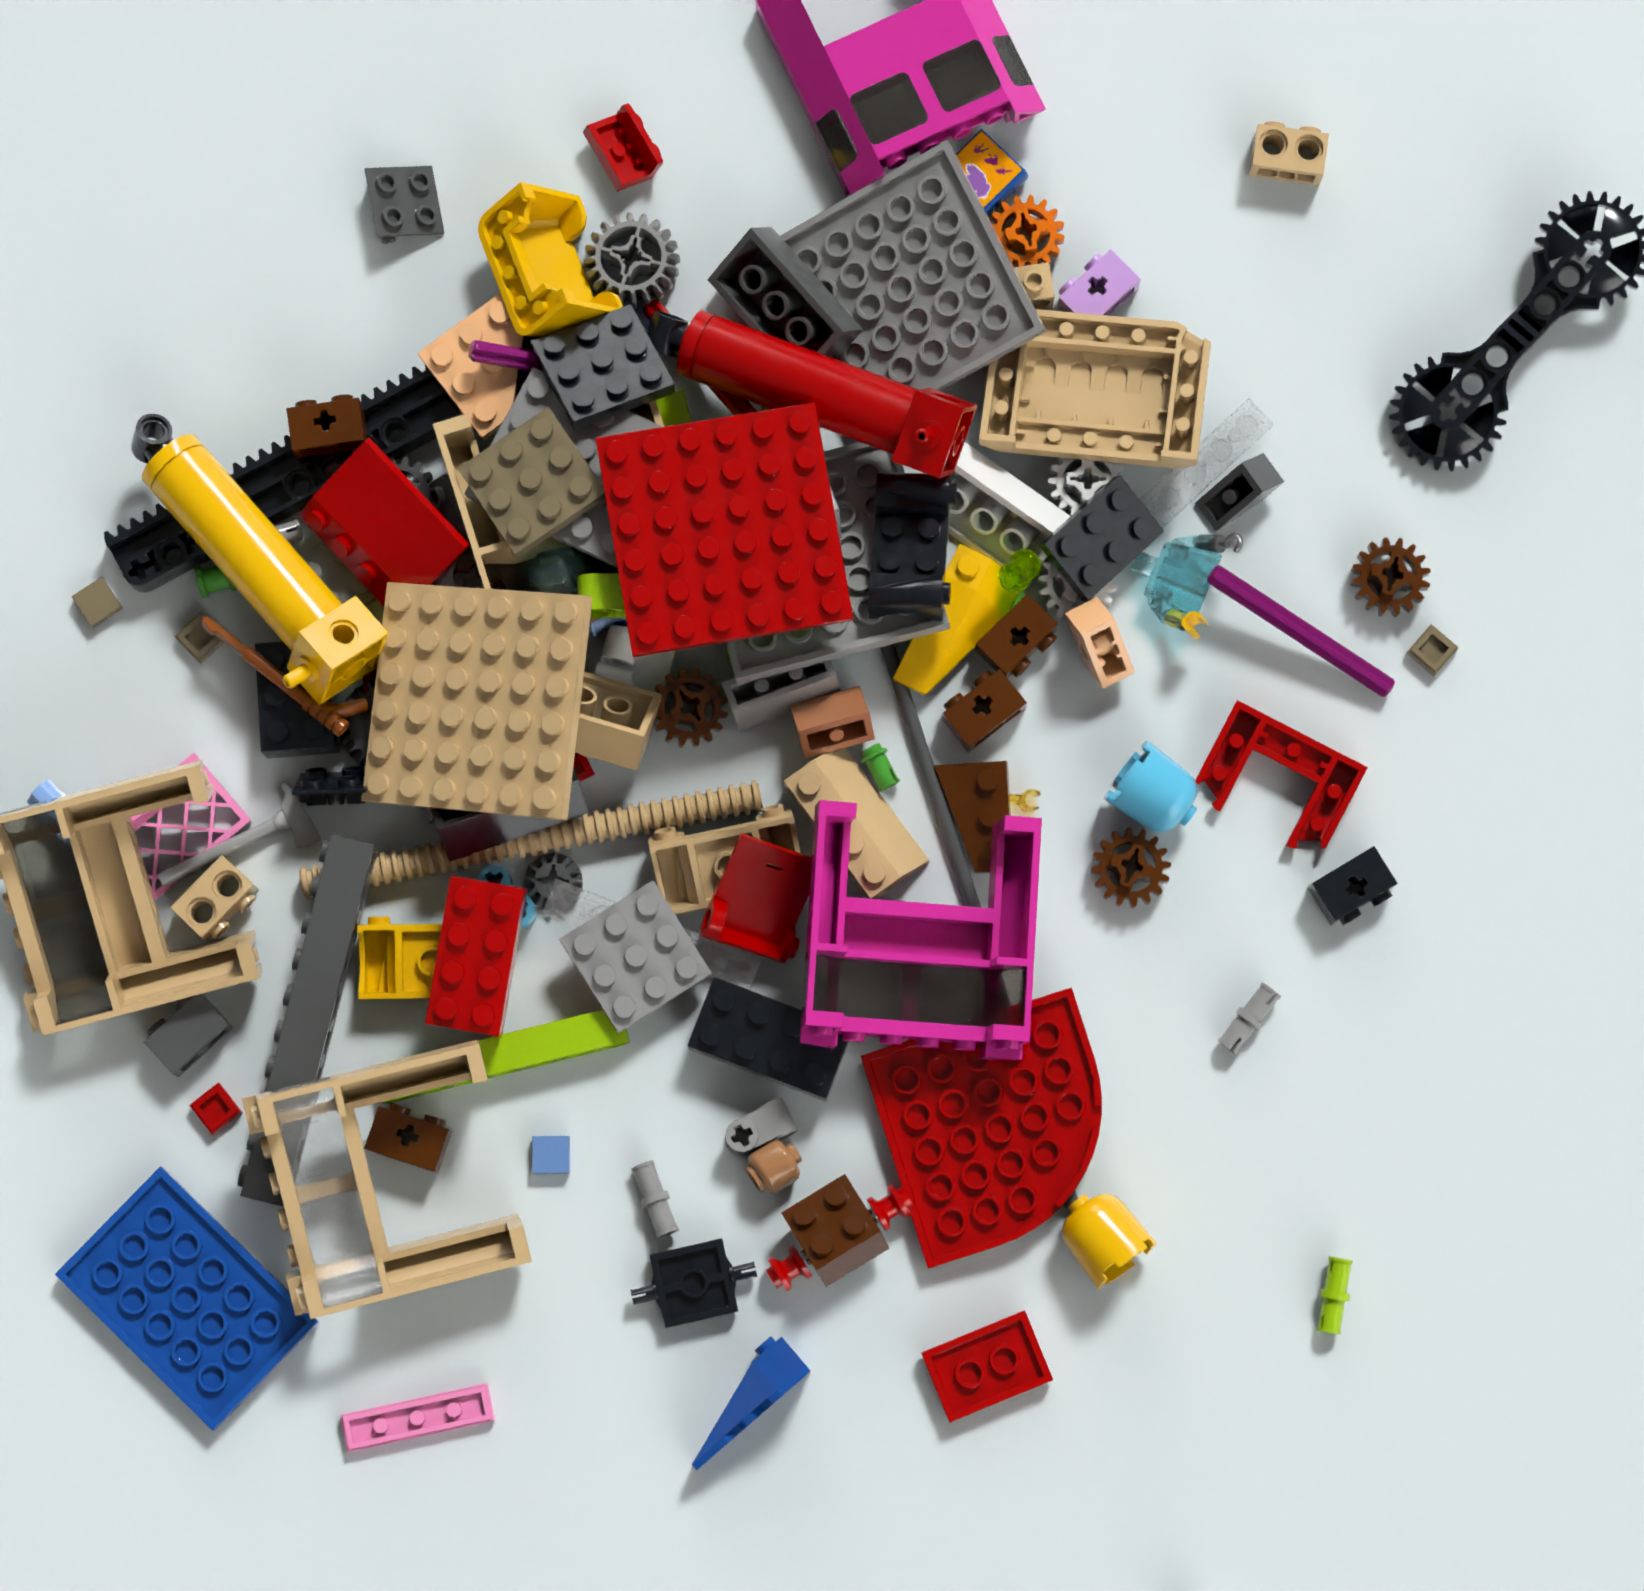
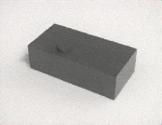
(782, 295)

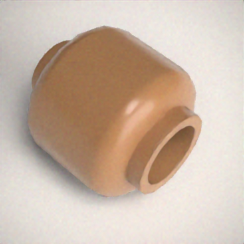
(773, 1166)

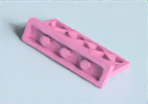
(141, 820)

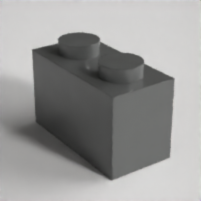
(187, 1033)

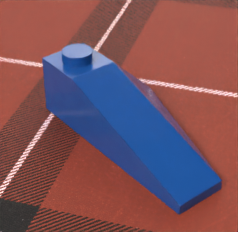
(764, 1383)

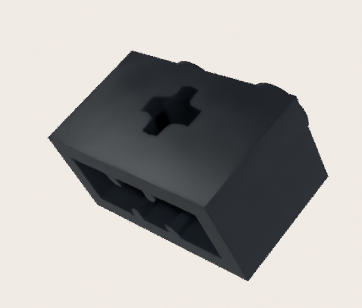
(1365, 869)

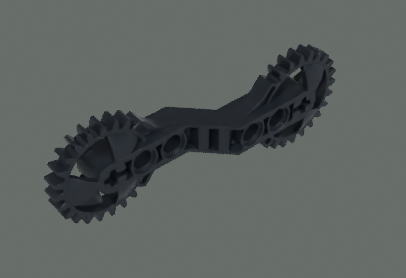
(1520, 330)

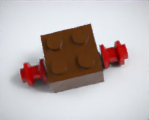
(836, 1232)

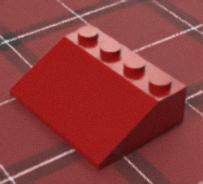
(382, 524)

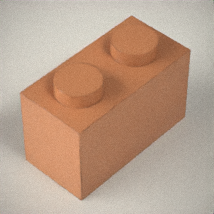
(832, 722)

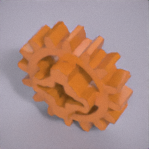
(1036, 228)

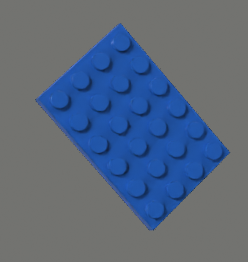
(186, 1298)

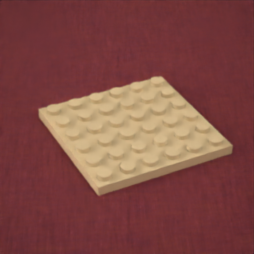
(477, 700)

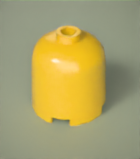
(1104, 1237)

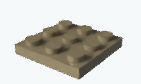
(533, 482)

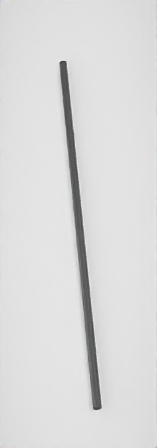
(935, 791)

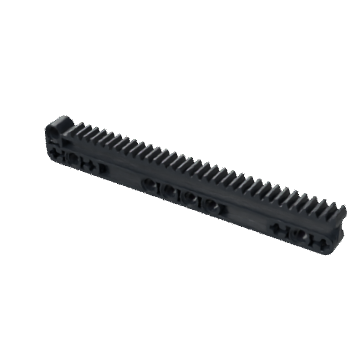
(270, 480)

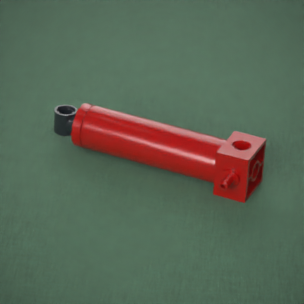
(917, 426)

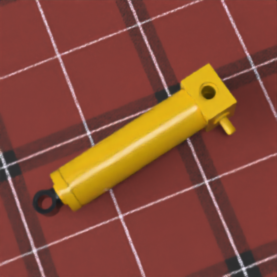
(328, 639)

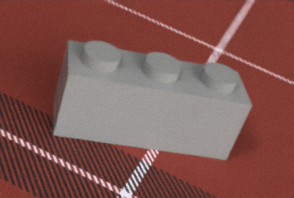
(771, 696)

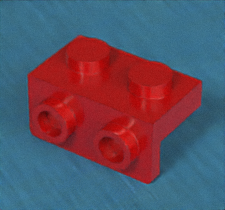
(624, 148)

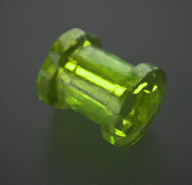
(1022, 568)

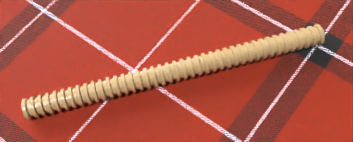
(567, 833)

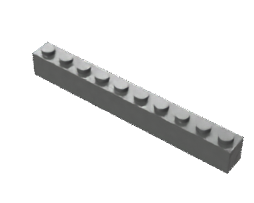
(317, 986)

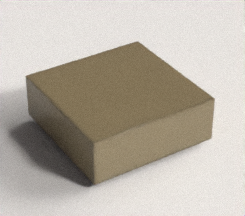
(97, 602)
(198, 640)
(1432, 650)

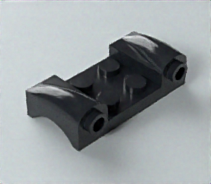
(910, 545)

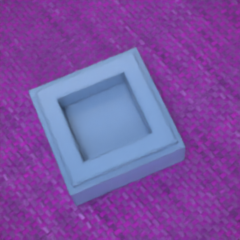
(550, 1154)

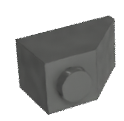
(1239, 491)

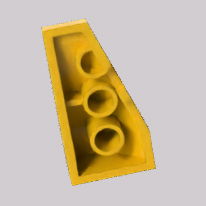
(974, 609)

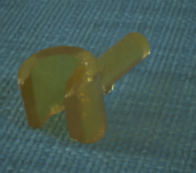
(1017, 799)

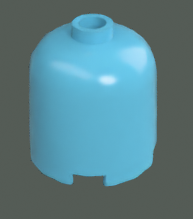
(1154, 790)

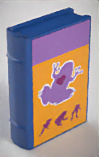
(990, 170)

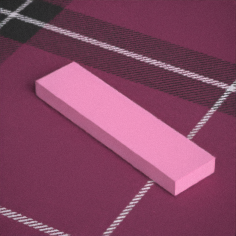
(417, 1417)

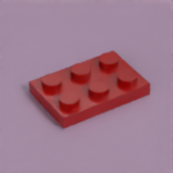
(987, 1366)

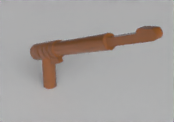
(325, 713)

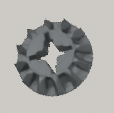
(542, 867)

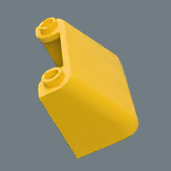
(535, 260)

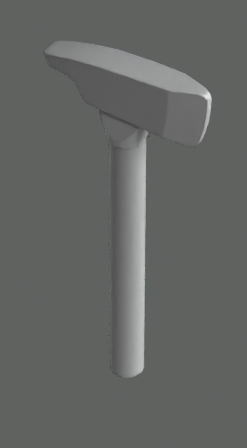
(291, 816)

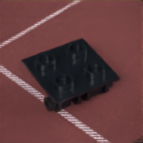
(317, 782)

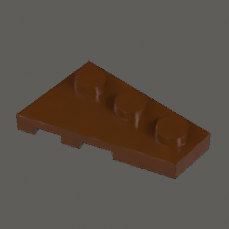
(978, 800)

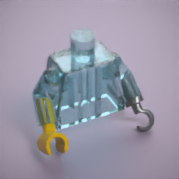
(1180, 577)

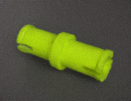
(1334, 1295)

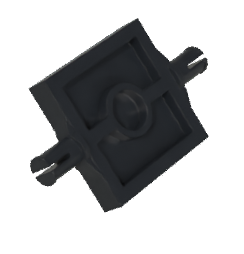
(693, 1283)

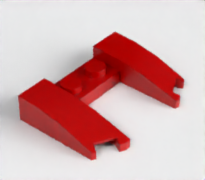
(1333, 772)

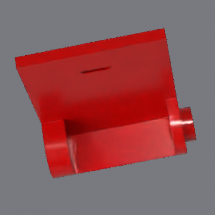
(759, 902)

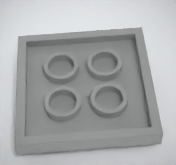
(635, 956)

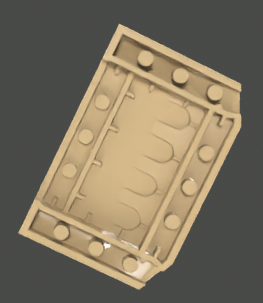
(1100, 392)

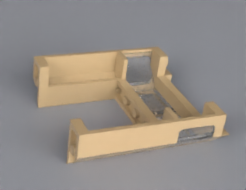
(332, 1197)

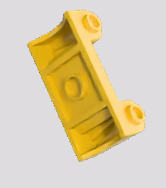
(396, 959)

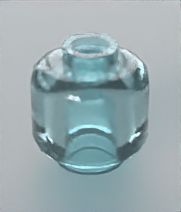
(556, 571)

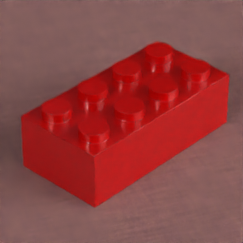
(476, 955)

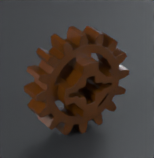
(1376, 573)
(678, 692)
(1146, 874)

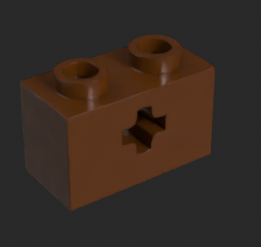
(309, 417)
(1024, 618)
(974, 728)
(386, 1140)

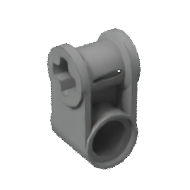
(765, 1124)

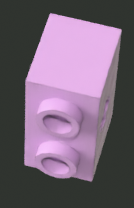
(1108, 272)

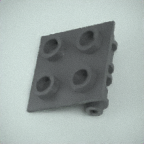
(404, 202)

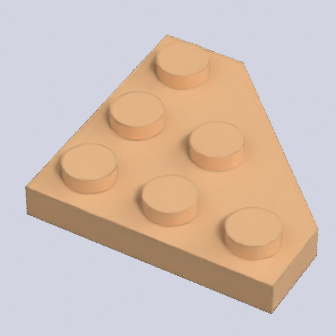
(476, 387)

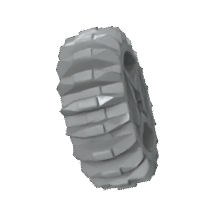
(619, 255)

